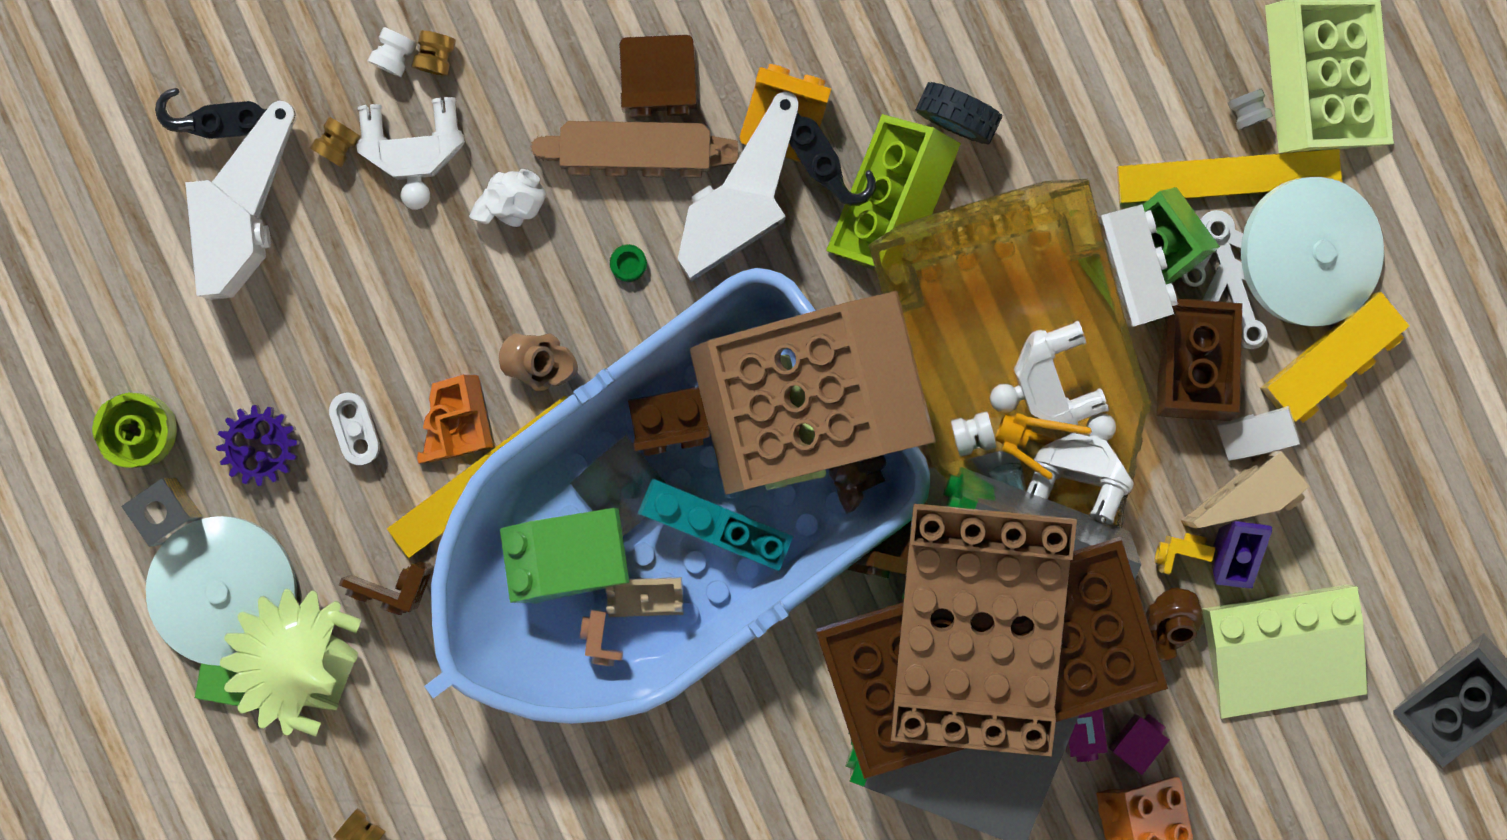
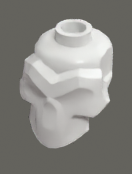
(510, 198)

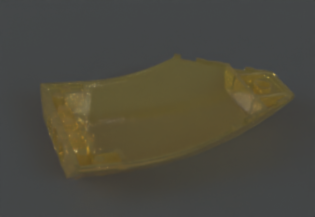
(985, 281)

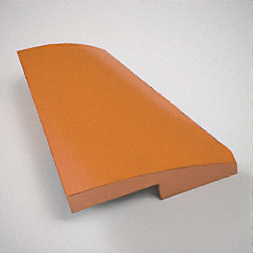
(455, 420)

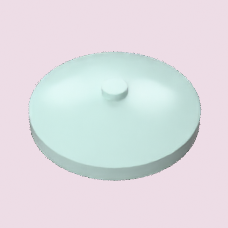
(1312, 251)
(208, 578)

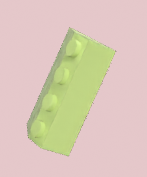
(1329, 74)
(1287, 650)

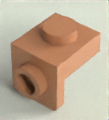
(592, 631)

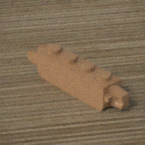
(636, 147)

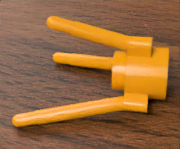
(1015, 432)

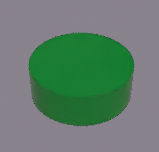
(628, 263)

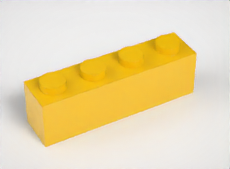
(1335, 357)

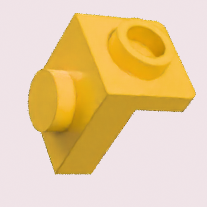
(1190, 546)

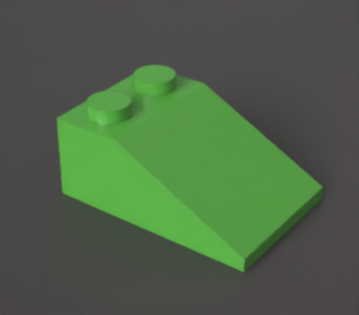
(1178, 233)
(564, 556)

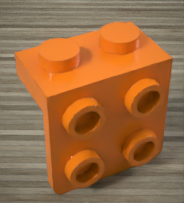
(1145, 812)

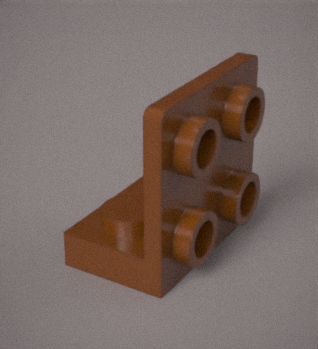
(668, 420)
(411, 583)

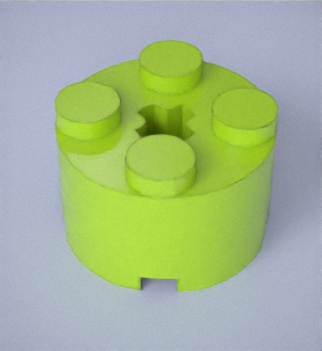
(117, 442)

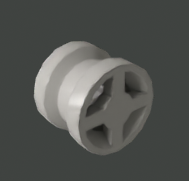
(1250, 109)

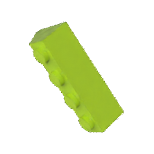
(909, 174)

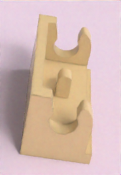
(646, 597)

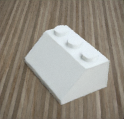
(1137, 265)

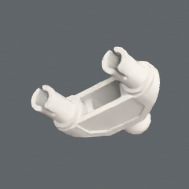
(411, 156)
(1040, 382)
(1086, 461)

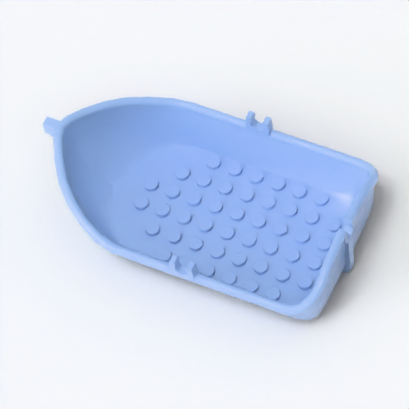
(532, 654)

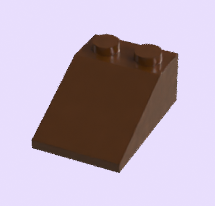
(1201, 361)

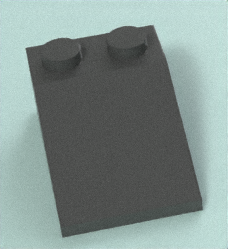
(1459, 701)

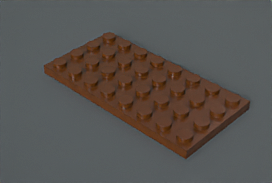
(1102, 662)

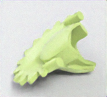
(290, 660)

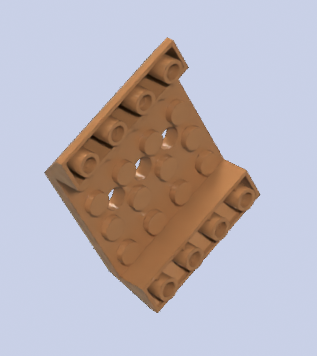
(855, 381)
(992, 684)

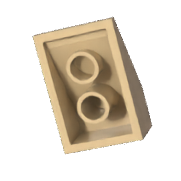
(1259, 489)

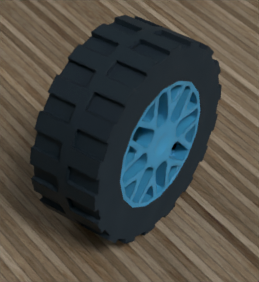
(959, 113)

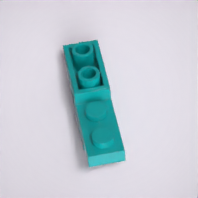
(715, 524)

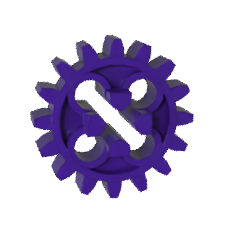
(248, 426)

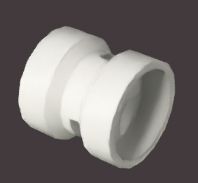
(390, 55)
(973, 434)

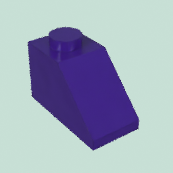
(1239, 553)

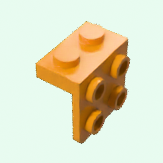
(810, 93)

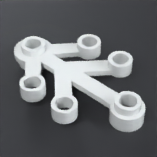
(1229, 274)

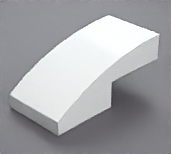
(1259, 434)

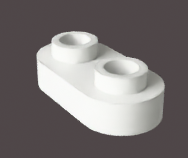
(353, 429)

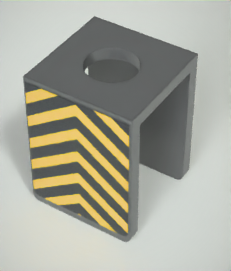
(178, 505)

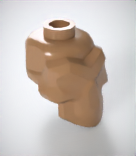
(537, 360)

